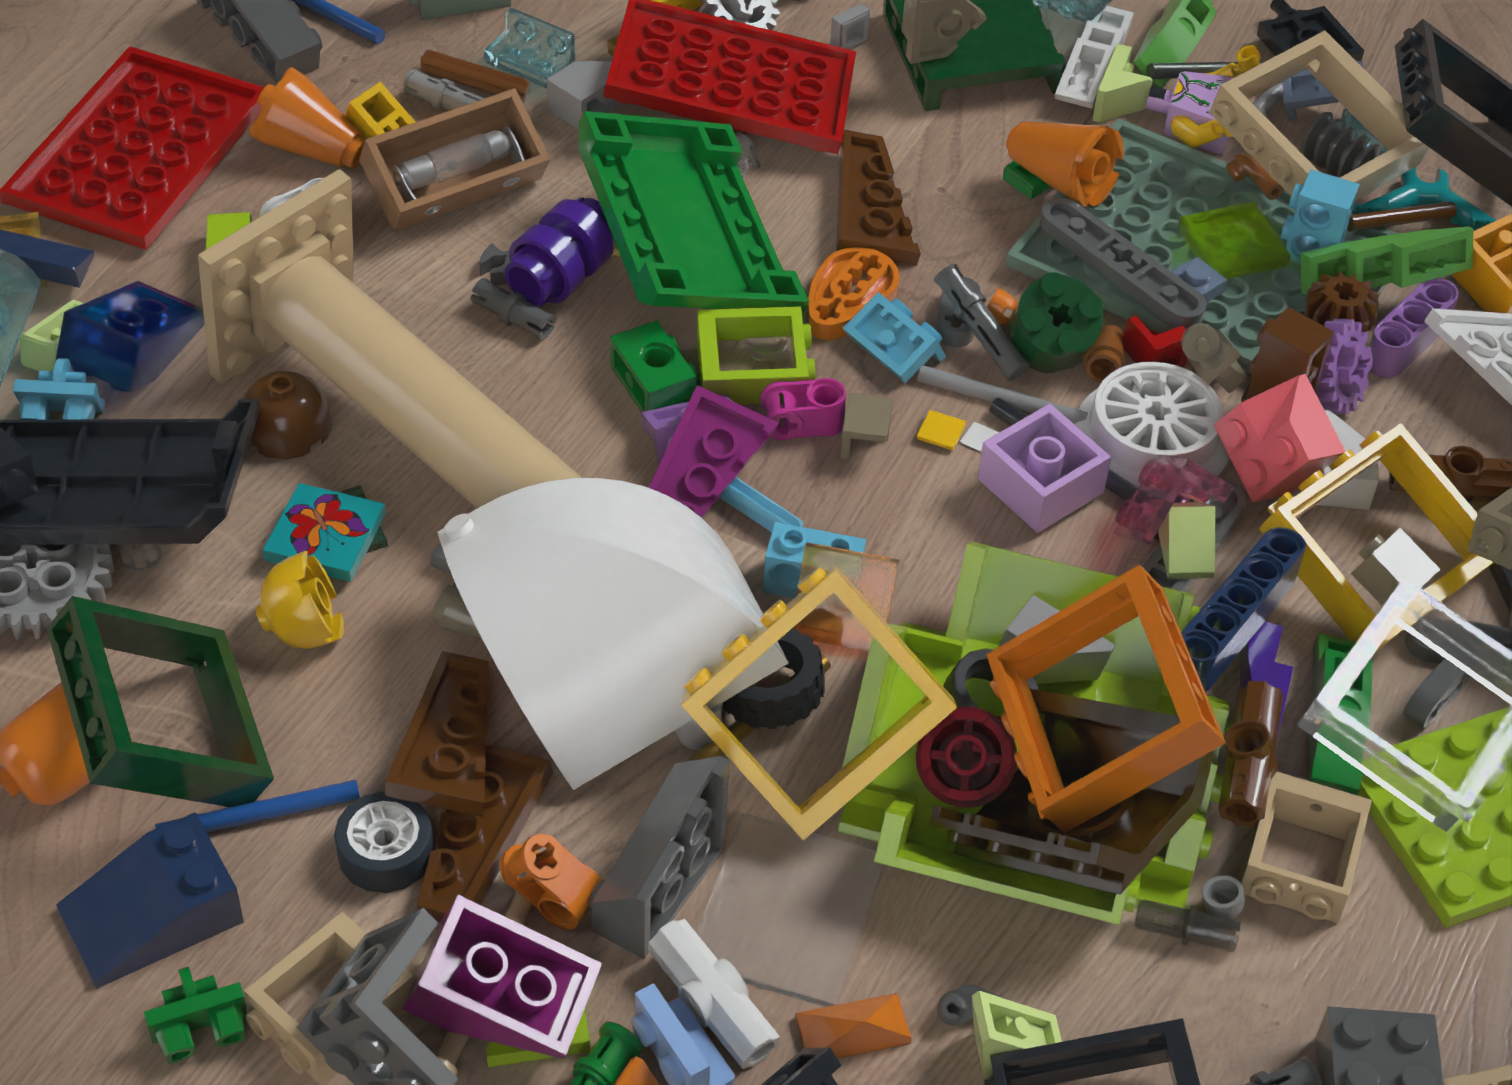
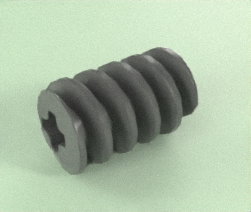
(1337, 148)

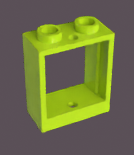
(736, 324)

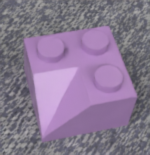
(1043, 467)

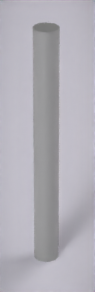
(990, 392)

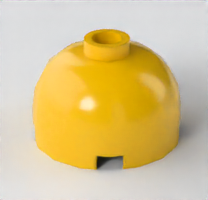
(298, 603)

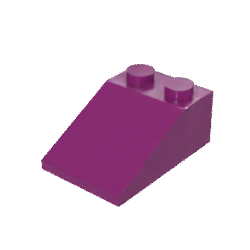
(501, 982)

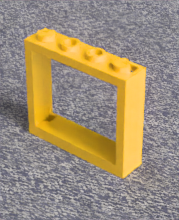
(1423, 483)
(874, 758)

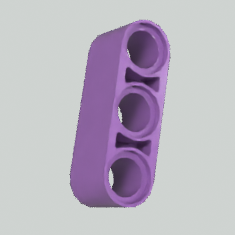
(1403, 331)

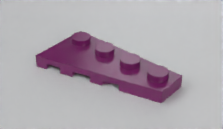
(709, 450)

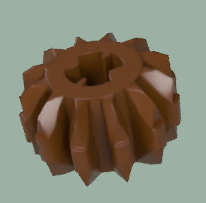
(1342, 299)

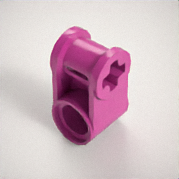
(808, 407)

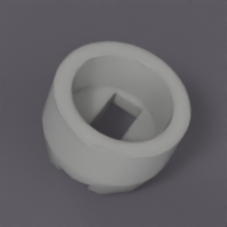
(1228, 893)

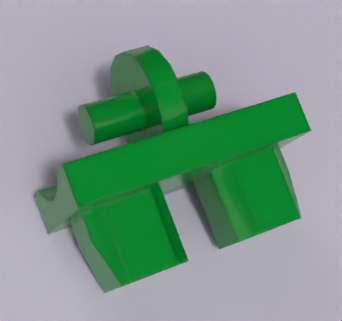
(195, 1007)

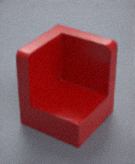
(1151, 346)

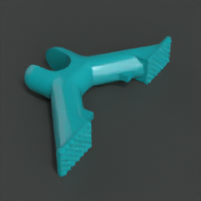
(1417, 192)

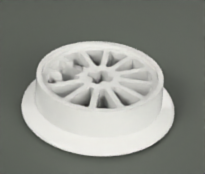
(1160, 410)

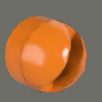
(999, 303)

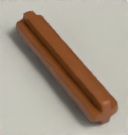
(472, 74)

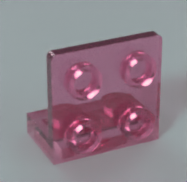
(1161, 483)

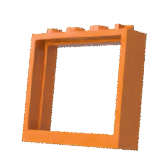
(1065, 634)

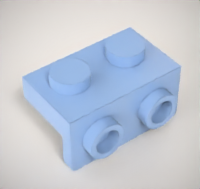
(678, 1041)

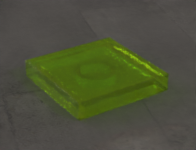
(1234, 240)

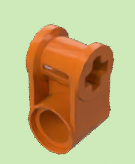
(554, 881)

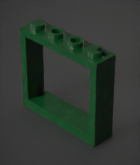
(108, 752)

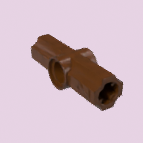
(1470, 473)
(1250, 753)

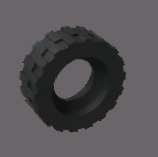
(789, 701)

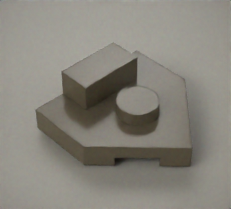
(936, 26)

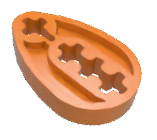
(832, 286)

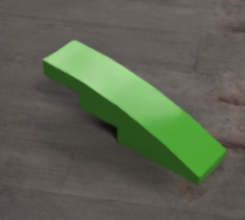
(1393, 258)

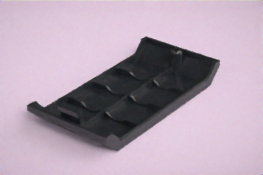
(128, 478)

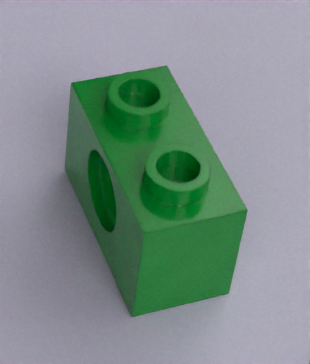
(652, 367)

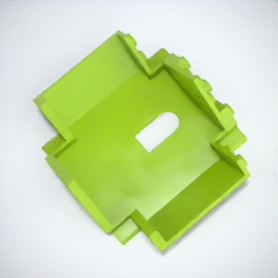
(897, 804)

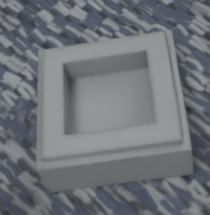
(850, 27)

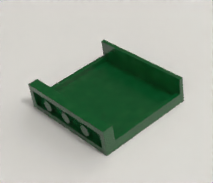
(1002, 49)

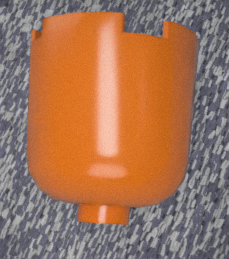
(42, 752)

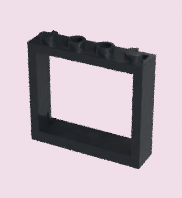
(1431, 59)
(1100, 1056)

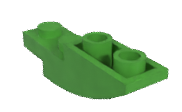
(1175, 34)

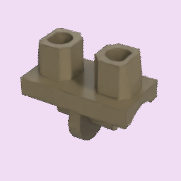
(1213, 356)

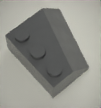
(665, 855)

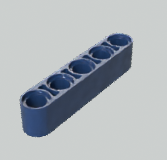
(1243, 603)

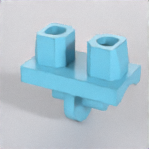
(58, 392)

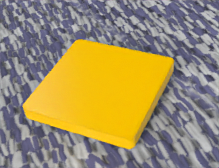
(941, 430)

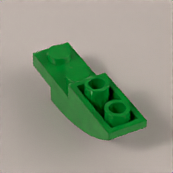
(1325, 765)

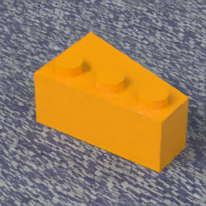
(1491, 274)

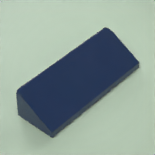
(49, 259)

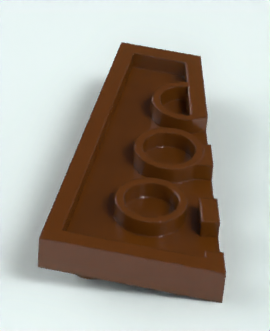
(869, 201)
(446, 740)
(472, 845)

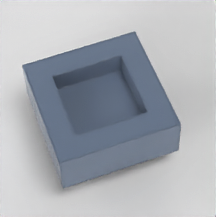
(1202, 278)

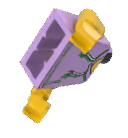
(1191, 101)

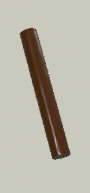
(1401, 216)

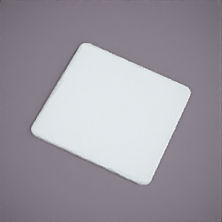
(977, 435)

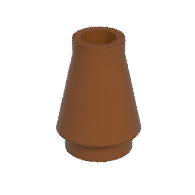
(1105, 354)

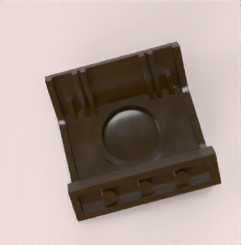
(1110, 846)

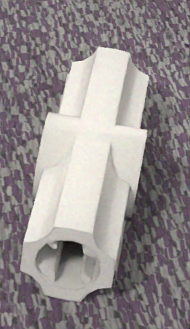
(714, 993)

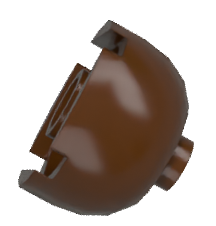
(290, 416)

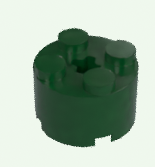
(1070, 306)

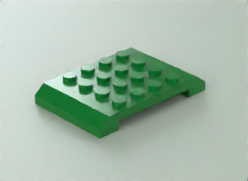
(683, 213)

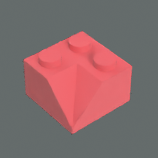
(1279, 439)

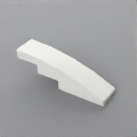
(1092, 56)

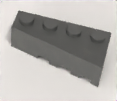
(273, 32)

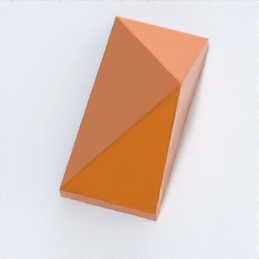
(855, 1026)

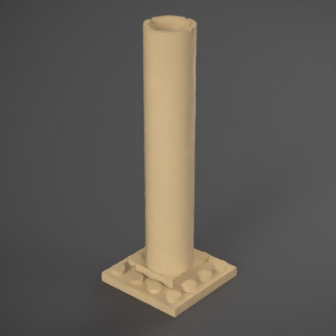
(295, 284)

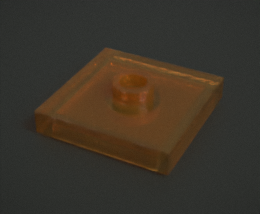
(832, 620)

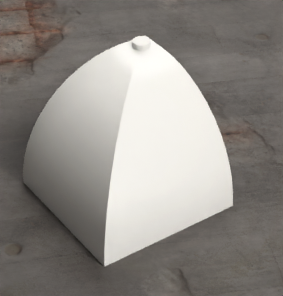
(601, 612)

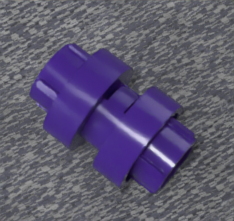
(559, 251)

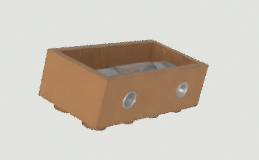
(454, 159)

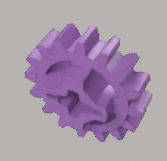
(1345, 367)

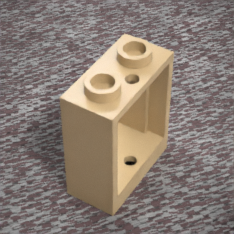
(1338, 815)
(271, 1021)

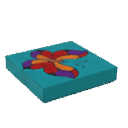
(327, 525)

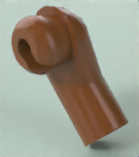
(1247, 165)

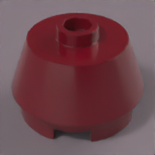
(967, 758)

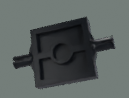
(1297, 26)

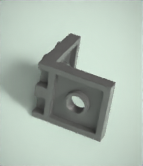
(354, 1025)

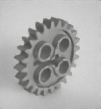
(43, 577)

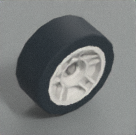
(367, 827)

